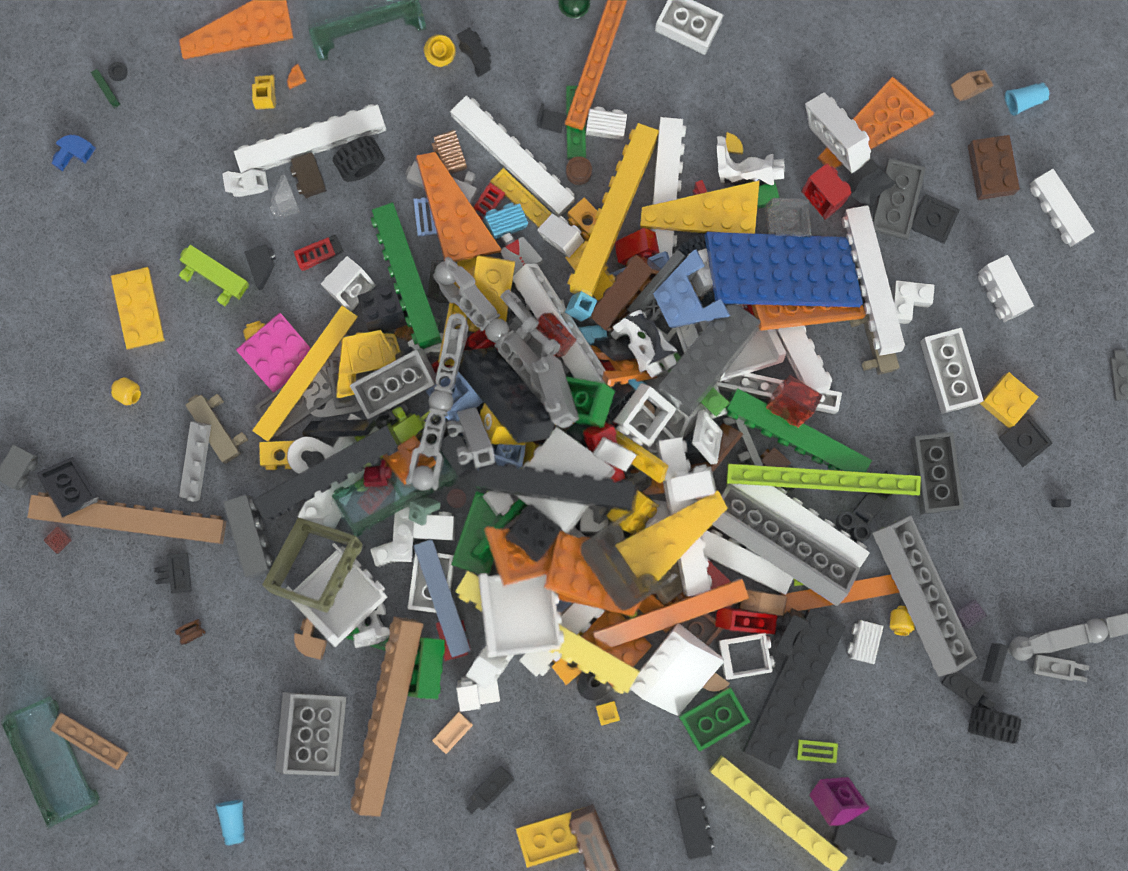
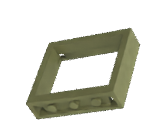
(289, 553)

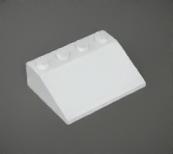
(676, 671)

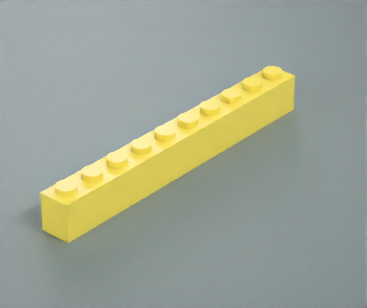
(574, 647)

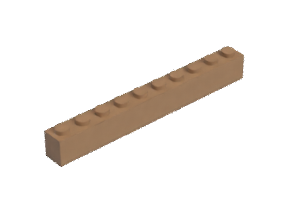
(133, 519)
(386, 716)

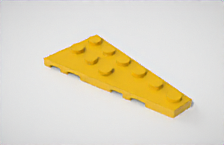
(715, 211)
(664, 542)

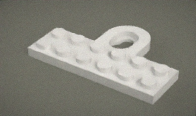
(321, 507)

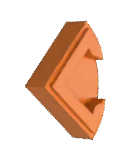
(295, 77)

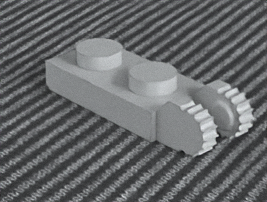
(1058, 668)

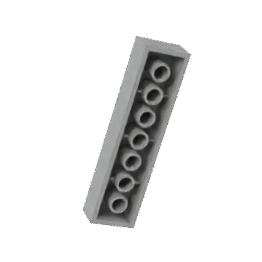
(786, 546)
(924, 596)

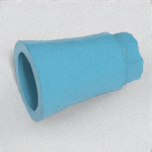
(1026, 97)
(231, 821)

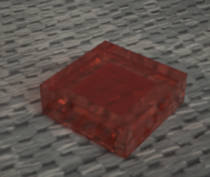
(57, 540)

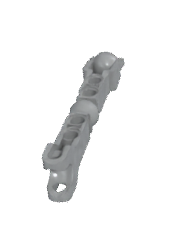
(485, 316)
(440, 403)
(1093, 631)

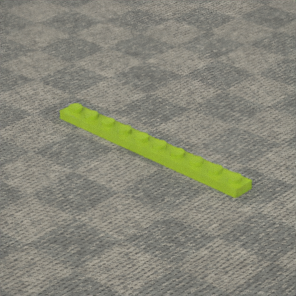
(823, 479)

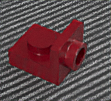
(377, 475)

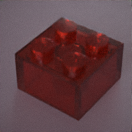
(794, 401)

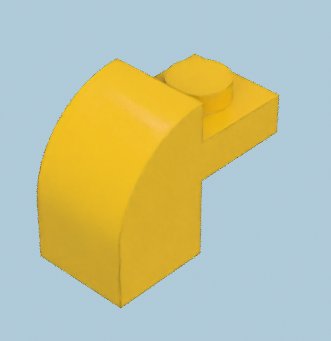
(264, 92)

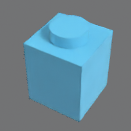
(581, 306)

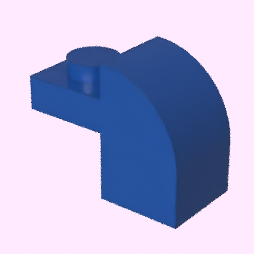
(71, 147)

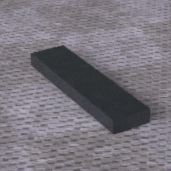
(339, 428)

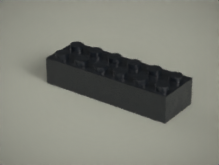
(506, 394)

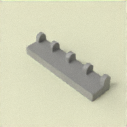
(195, 461)

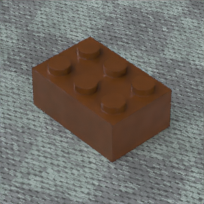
(993, 167)

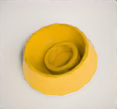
(438, 54)

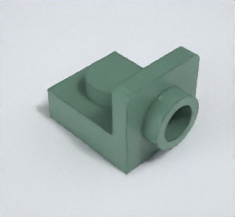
(421, 508)

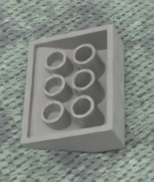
(310, 734)

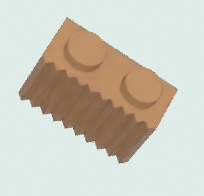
(449, 151)

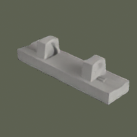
(751, 452)

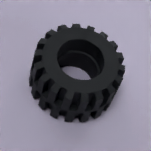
(358, 158)
(994, 725)

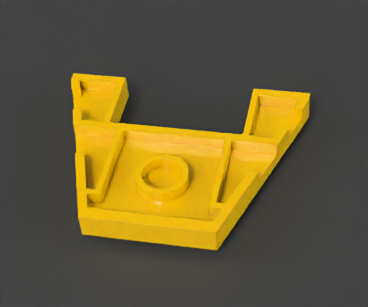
(361, 354)

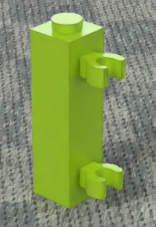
(214, 272)
(405, 427)

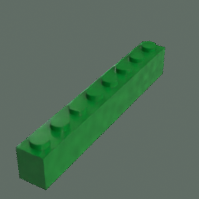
(406, 276)
(802, 438)

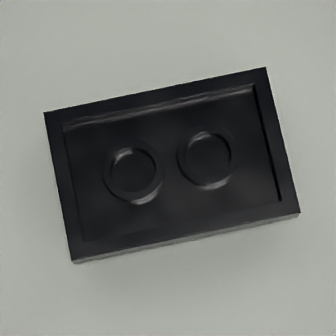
(67, 487)

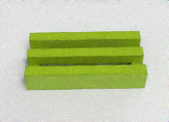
(818, 743)

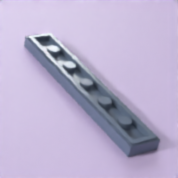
(442, 598)

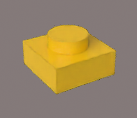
(607, 713)

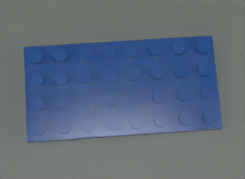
(782, 270)

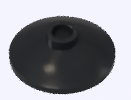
(591, 689)

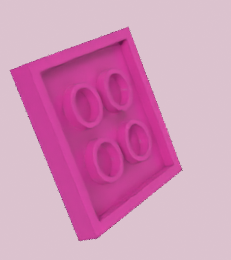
(274, 352)

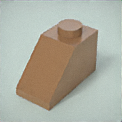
(971, 85)
(764, 602)

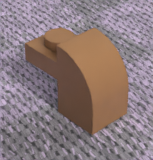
(307, 644)

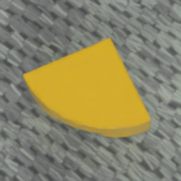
(733, 144)

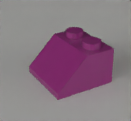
(838, 800)

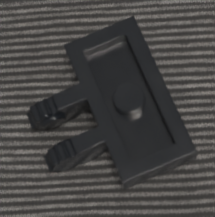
(178, 573)

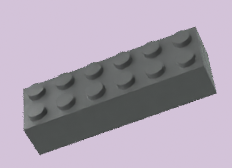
(708, 359)

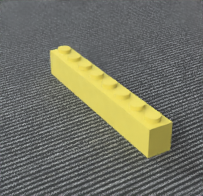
(778, 814)

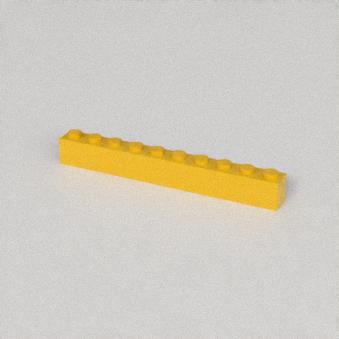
(615, 208)

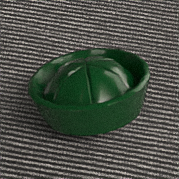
(574, 8)

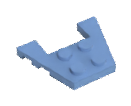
(679, 300)

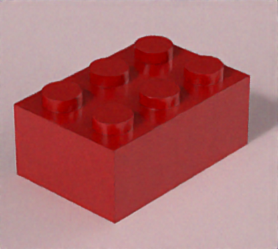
(826, 191)

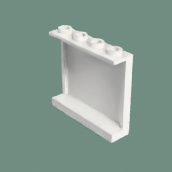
(761, 352)
(565, 455)
(352, 604)
(519, 616)

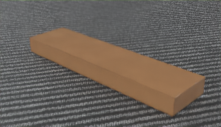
(89, 741)

